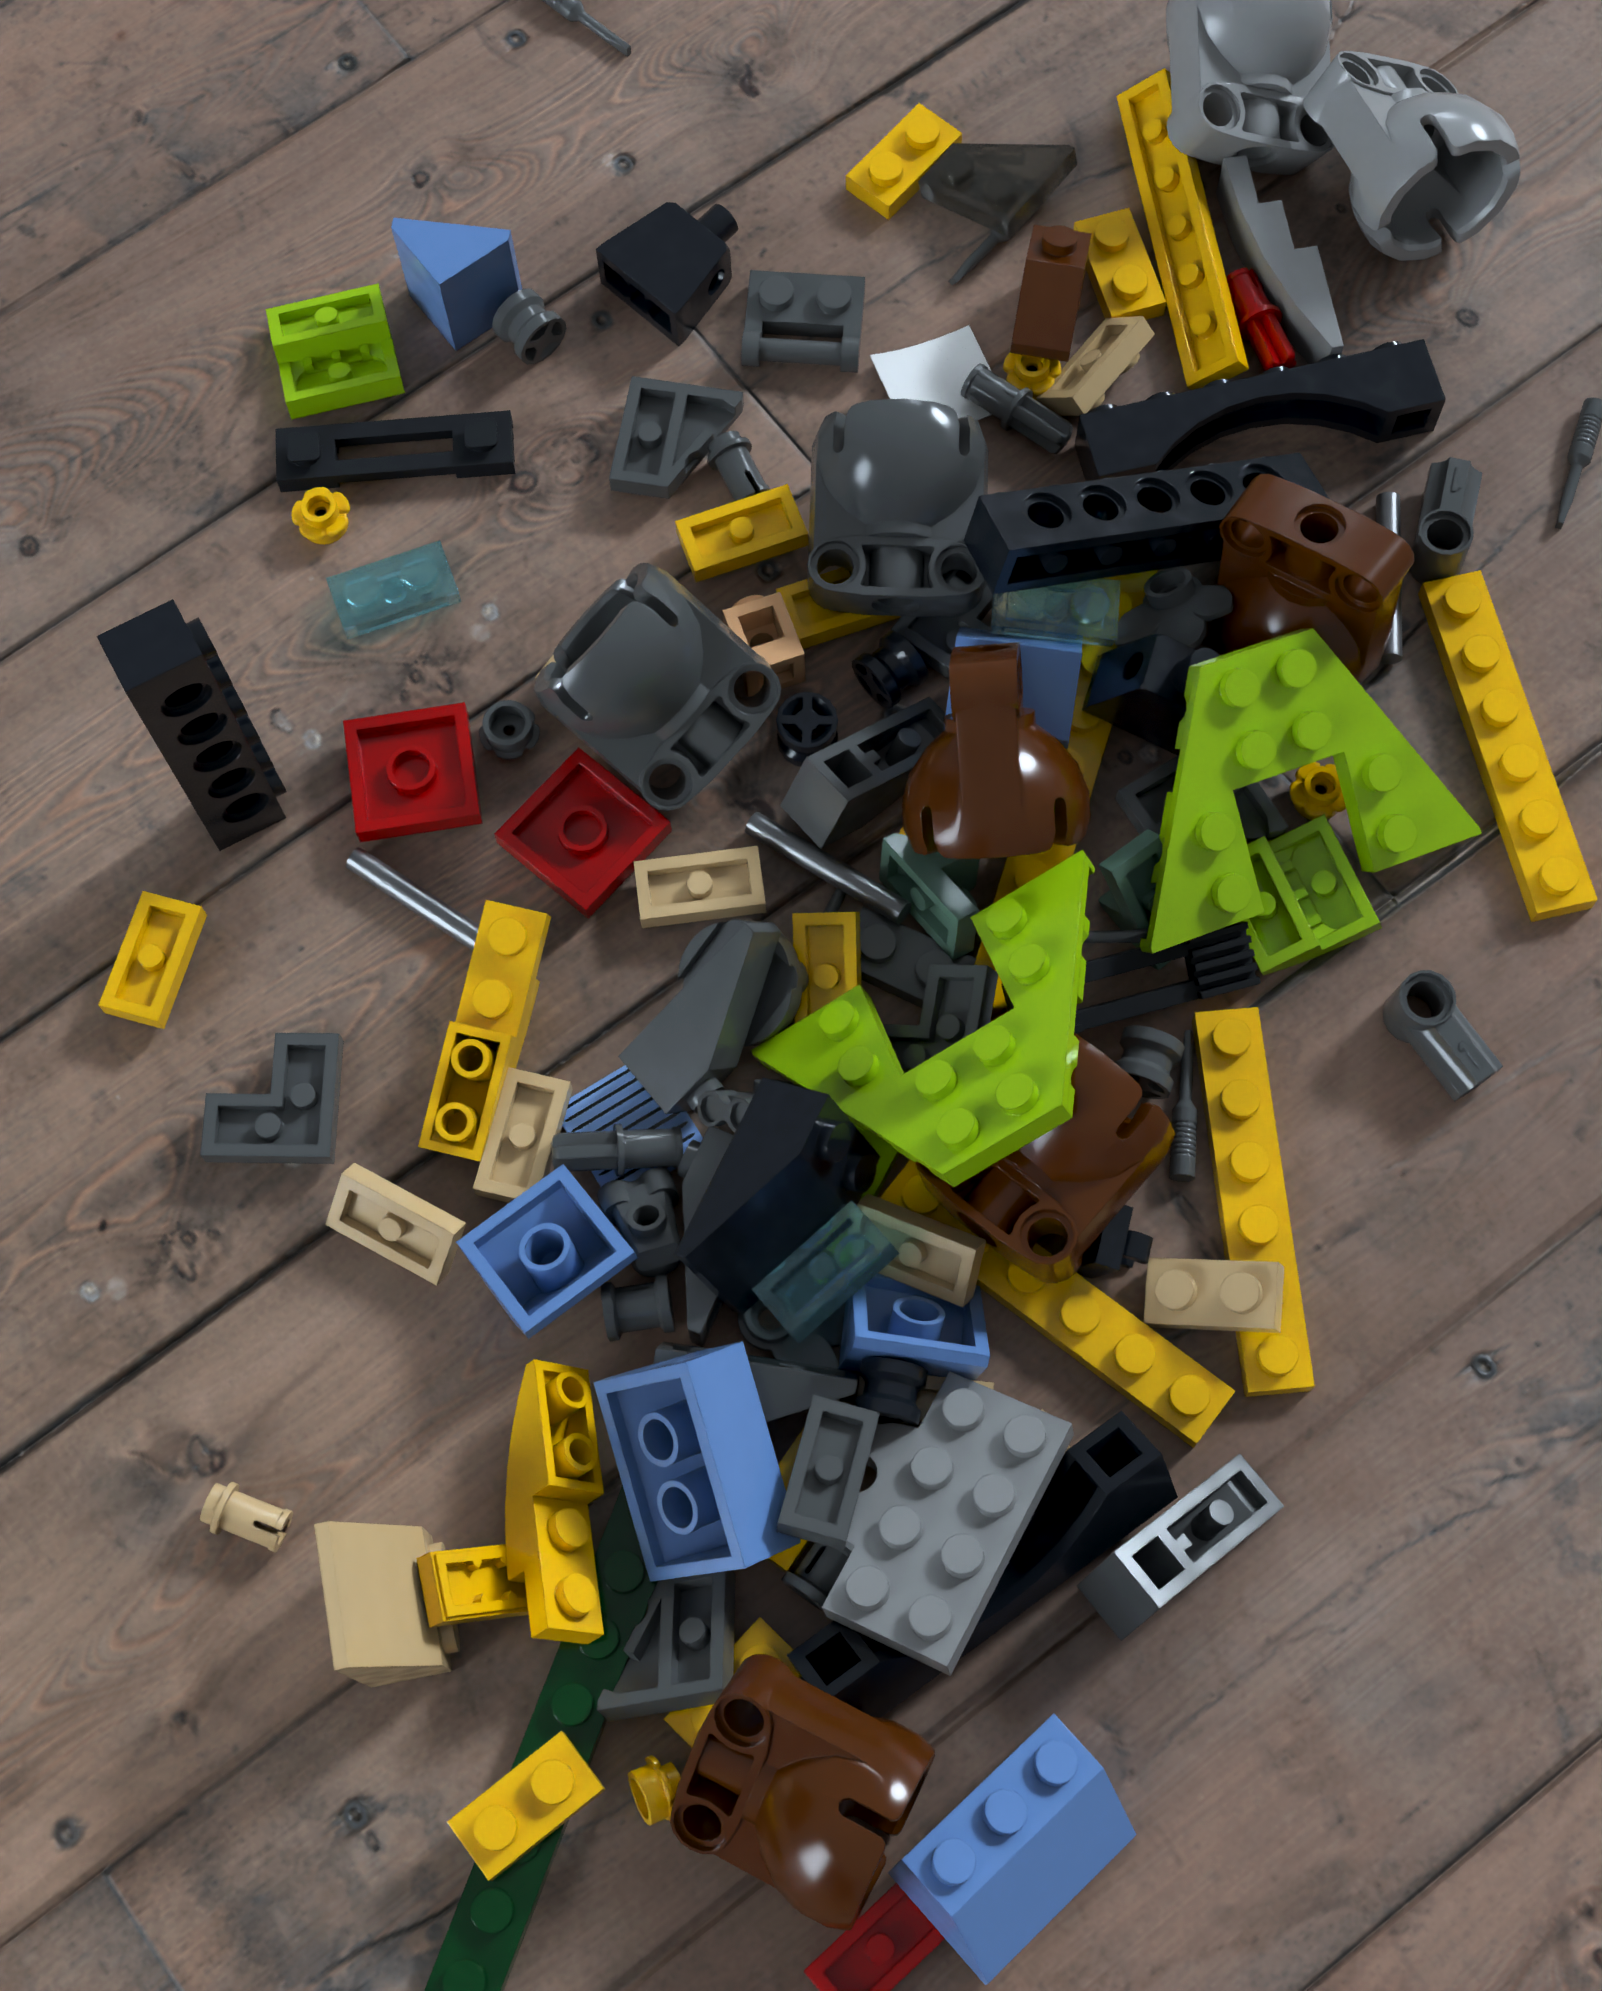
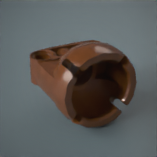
(1309, 565)
(993, 775)
(1067, 1178)
(782, 1775)

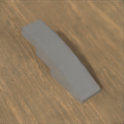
(1288, 275)

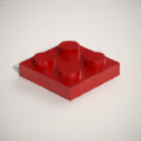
(412, 772)
(583, 832)

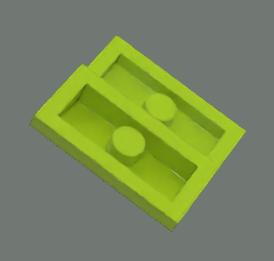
(334, 351)
(1307, 898)

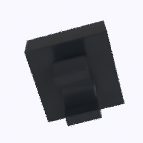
(1115, 1248)

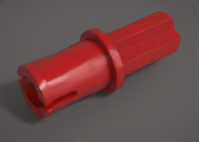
(1259, 320)

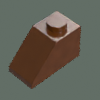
(1050, 292)

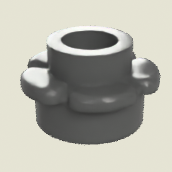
(505, 715)

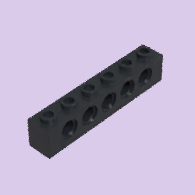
(1114, 523)
(196, 721)

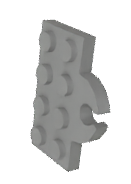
(944, 1519)

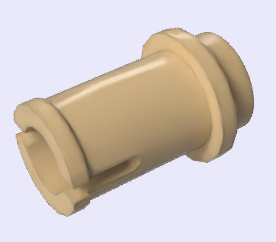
(244, 1515)

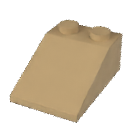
(378, 1603)

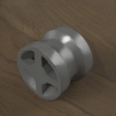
(529, 326)
(1149, 1059)

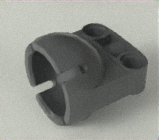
(894, 508)
(653, 685)

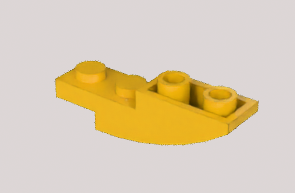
(486, 1031)
(547, 1497)

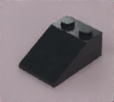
(775, 1188)

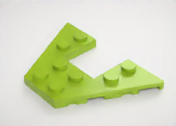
(1261, 717)
(991, 1086)

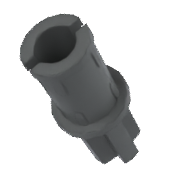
(1017, 409)
(617, 1149)

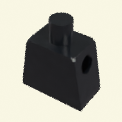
(670, 266)
(1144, 687)

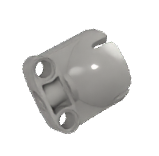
(1244, 79)
(1414, 152)

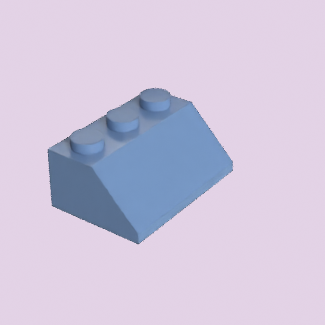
(696, 1463)
(1016, 1849)

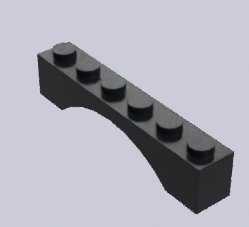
(1368, 394)
(1092, 1502)

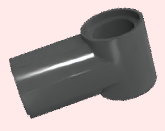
(1445, 520)
(1446, 1039)

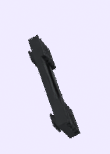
(310, 459)
(1214, 965)

